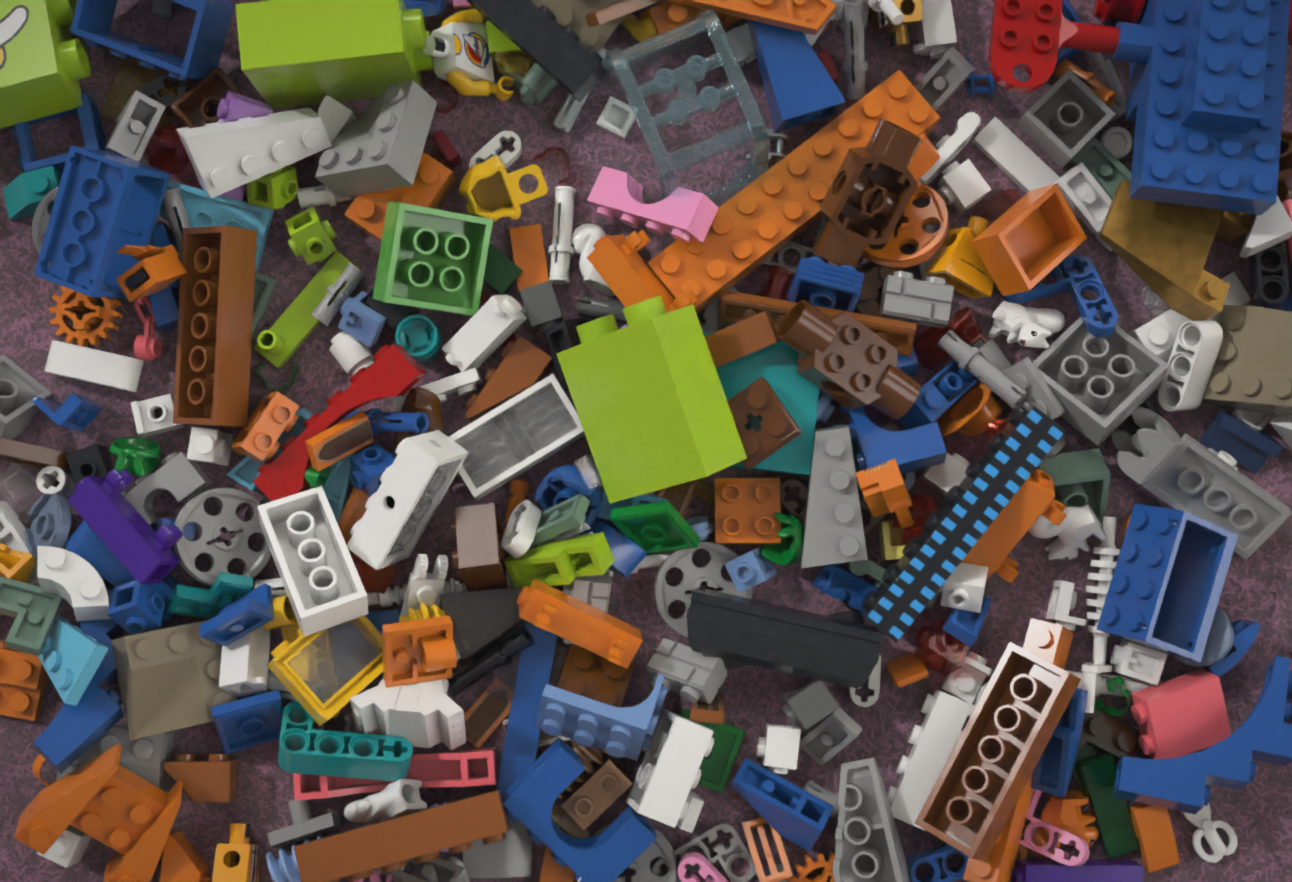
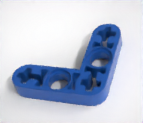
(1076, 284)

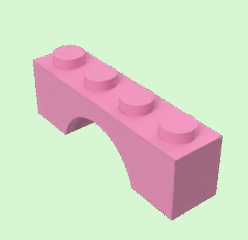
(682, 214)

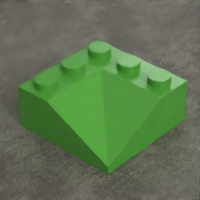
(432, 258)

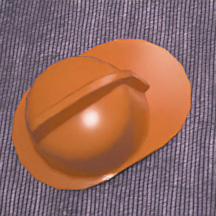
(971, 412)

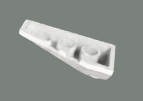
(1161, 332)

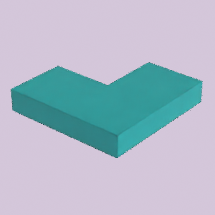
(204, 602)

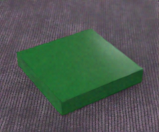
(655, 527)
(718, 764)

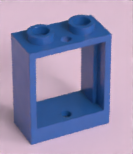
(91, 129)

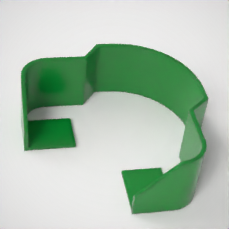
(288, 386)
(316, 478)
(1111, 688)

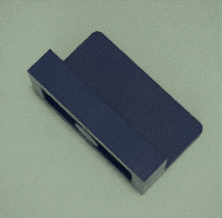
(1240, 440)

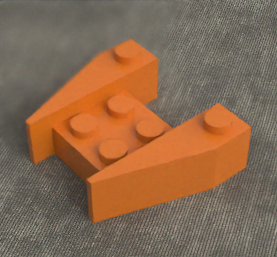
(109, 807)

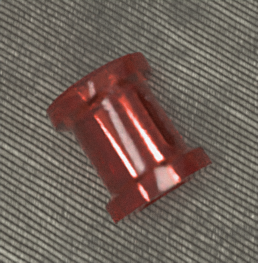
(778, 282)

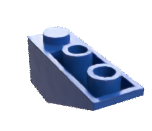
(938, 395)

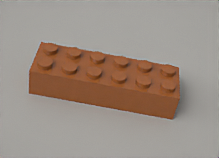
(215, 326)
(997, 752)
(402, 838)

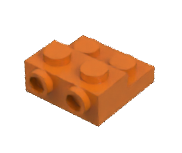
(265, 426)
(21, 684)

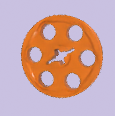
(912, 232)

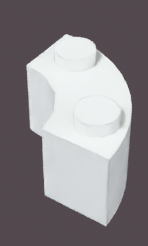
(73, 580)

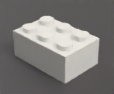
(670, 768)

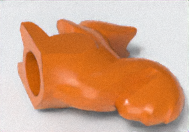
(1066, 815)

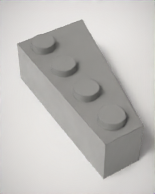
(833, 511)

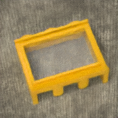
(329, 665)

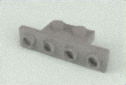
(1030, 380)

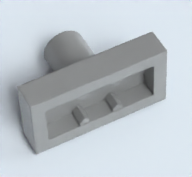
(303, 825)

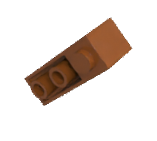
(519, 370)

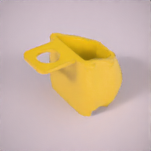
(495, 192)

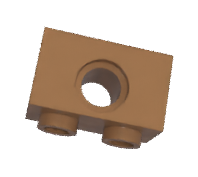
(597, 793)

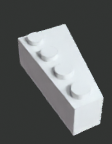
(251, 147)
(931, 748)

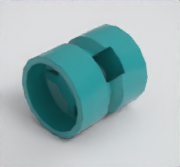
(419, 338)

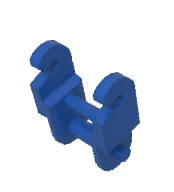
(990, 89)

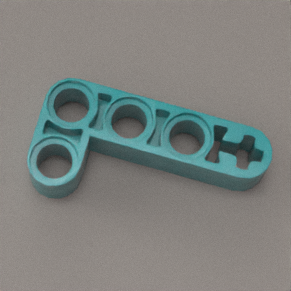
(350, 753)

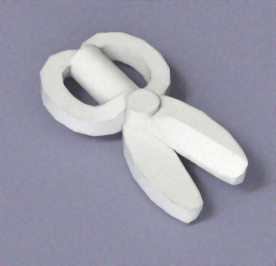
(1208, 829)

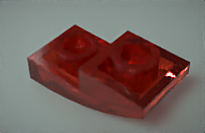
(961, 322)

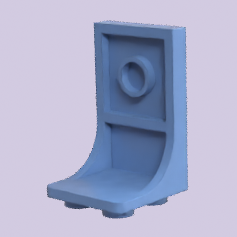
(600, 725)

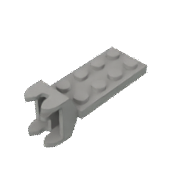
(1197, 481)

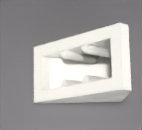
(1267, 230)

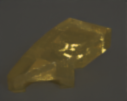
(513, 62)

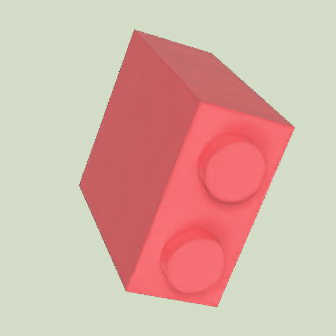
(1181, 715)

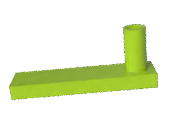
(296, 321)

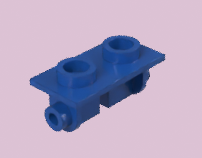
(843, 585)

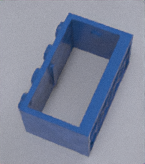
(208, 35)
(96, 212)
(1167, 581)

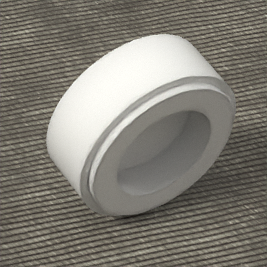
(1117, 141)

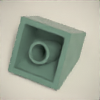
(1080, 479)

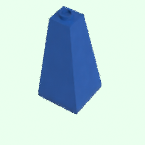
(793, 77)

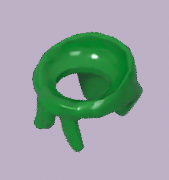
(136, 454)
(791, 541)

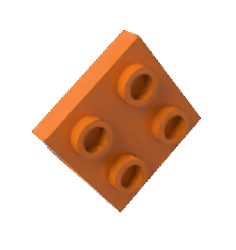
(746, 511)
(418, 651)

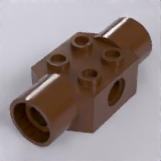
(868, 194)
(848, 361)

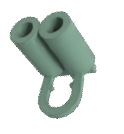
(534, 85)

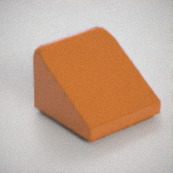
(906, 670)

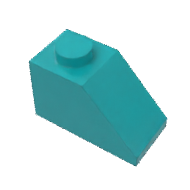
(28, 190)

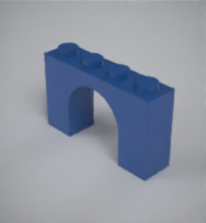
(911, 448)
(591, 858)

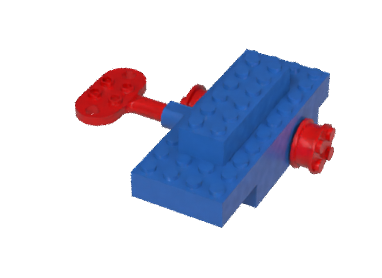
(1198, 87)

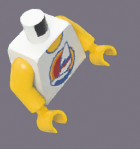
(464, 58)

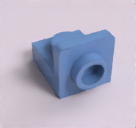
(361, 320)
(750, 569)

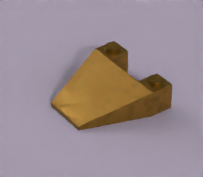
(1170, 247)

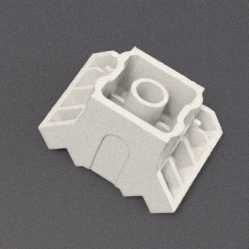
(411, 711)

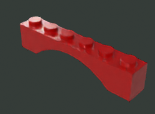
(389, 376)

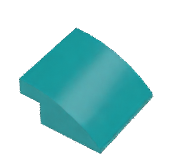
(798, 395)

